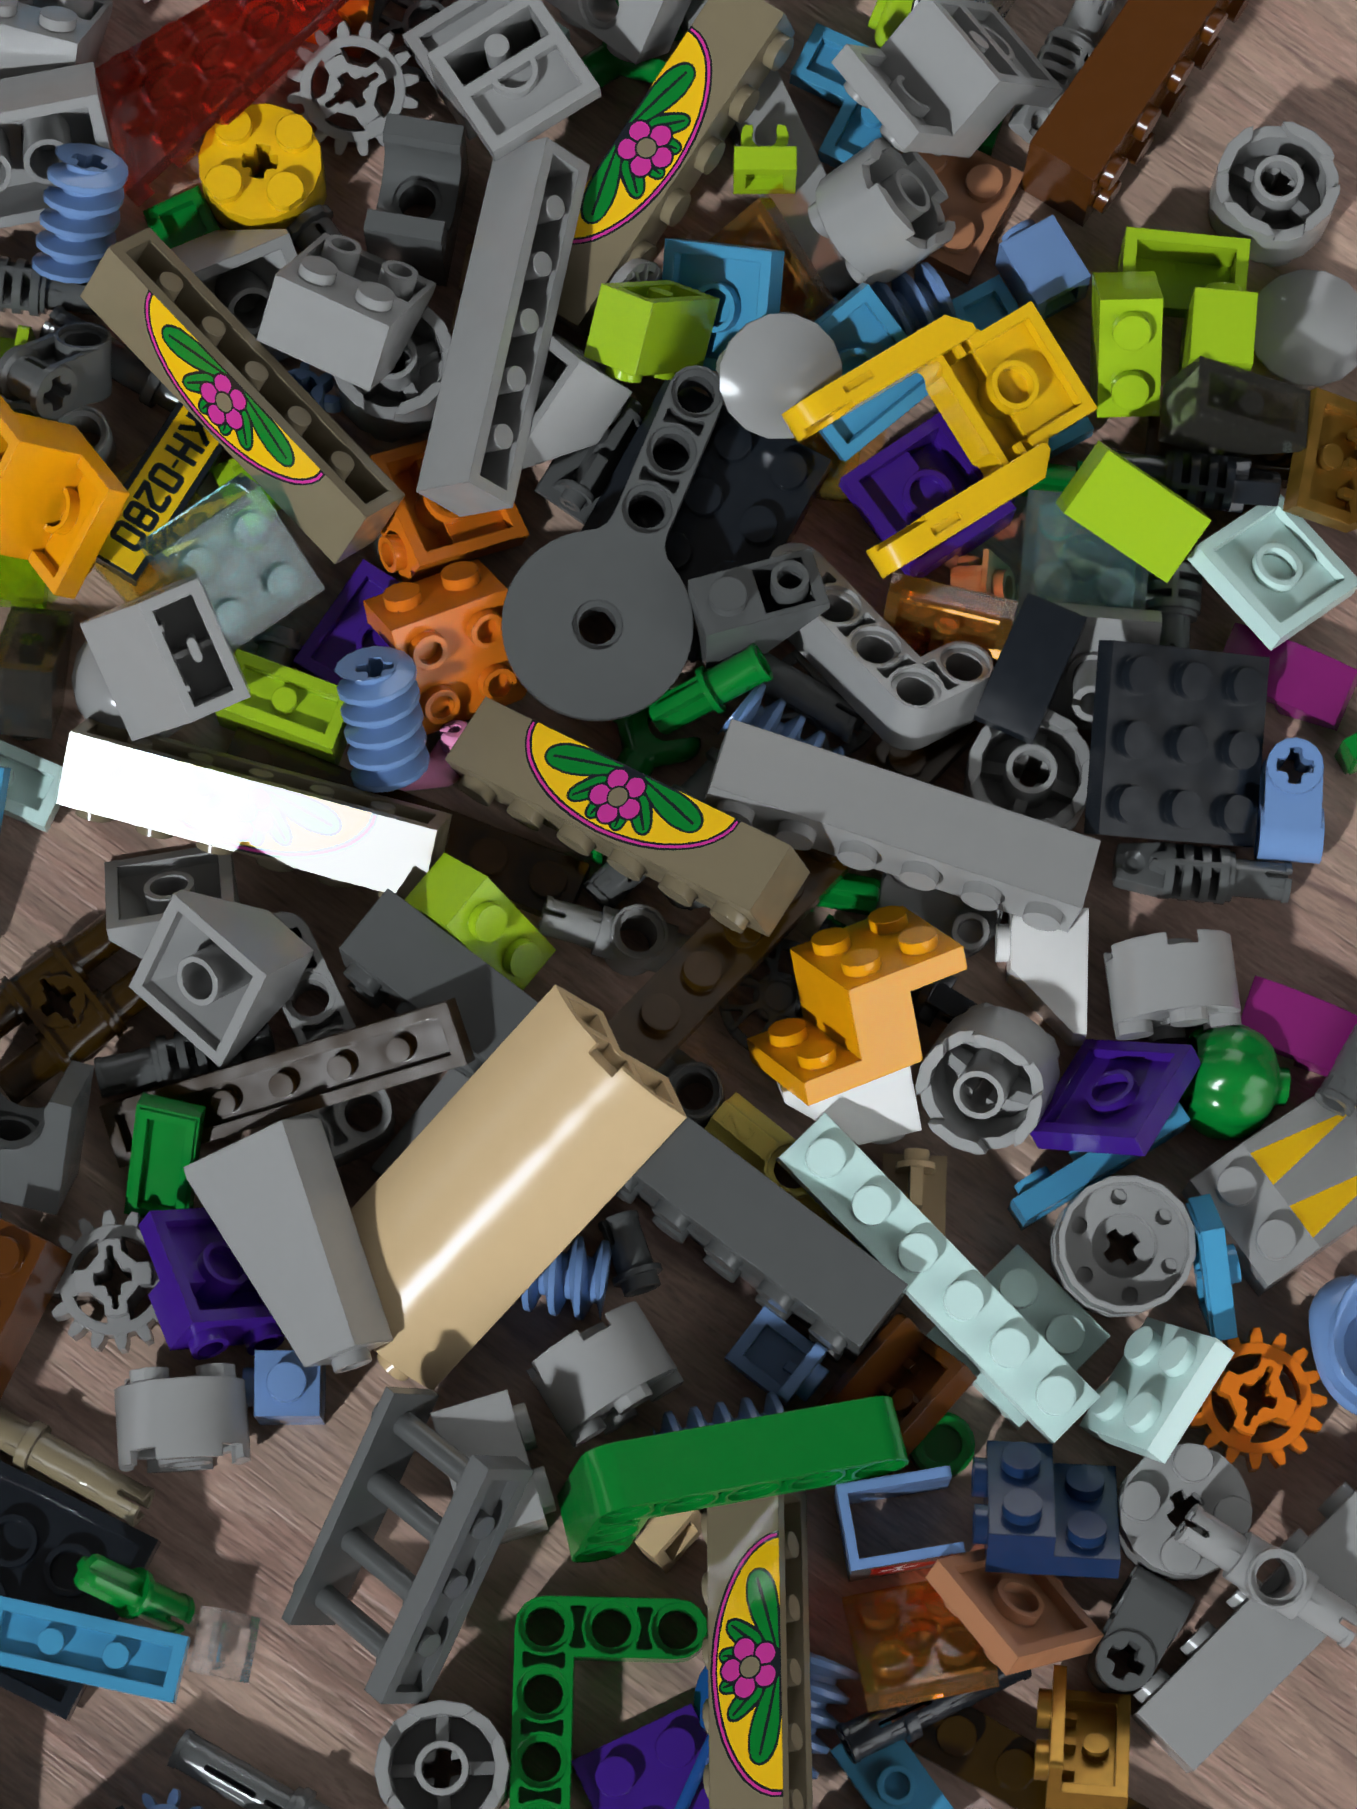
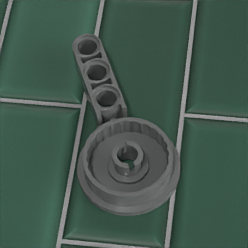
(617, 573)

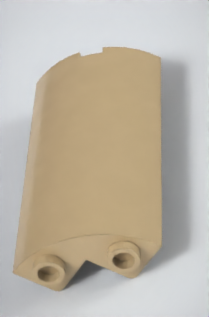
(506, 1181)

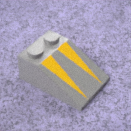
(1285, 1191)

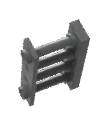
(457, 1554)

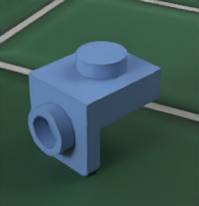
(778, 1358)

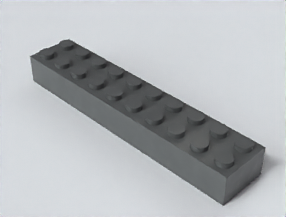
(688, 1182)

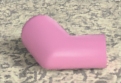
(439, 771)

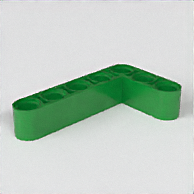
(722, 1464)
(559, 1663)

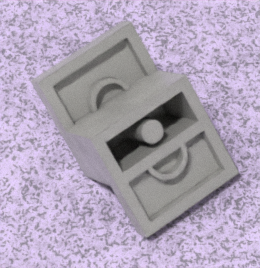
(502, 69)
(945, 77)

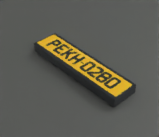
(159, 490)

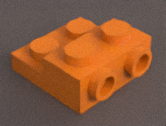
(428, 537)

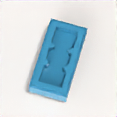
(1214, 1268)
(892, 1779)

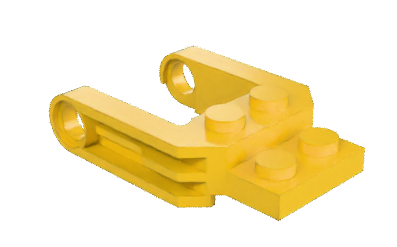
(998, 394)

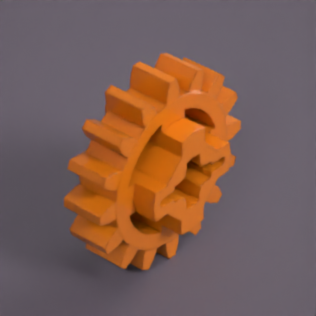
(1282, 1410)

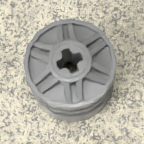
(1160, 1253)

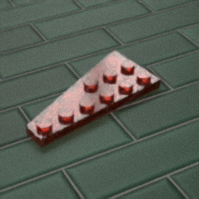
(199, 75)

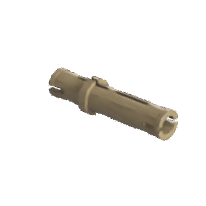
(37, 1449)

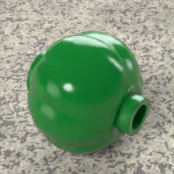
(1234, 1083)

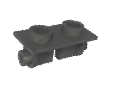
(579, 478)

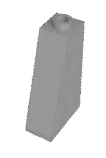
(296, 1240)

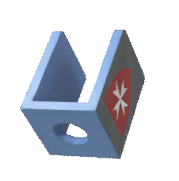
(883, 1488)

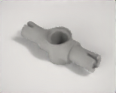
(602, 933)
(1243, 1555)

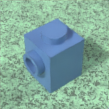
(1042, 266)
(285, 1390)

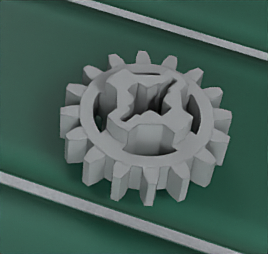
(338, 62)
(87, 1286)

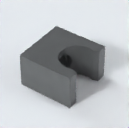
(421, 166)
(44, 1143)

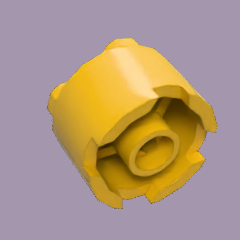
(256, 142)

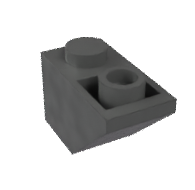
(755, 604)

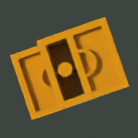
(54, 499)
(856, 1004)

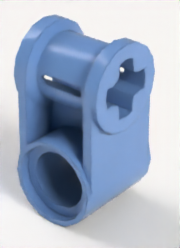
(1288, 813)

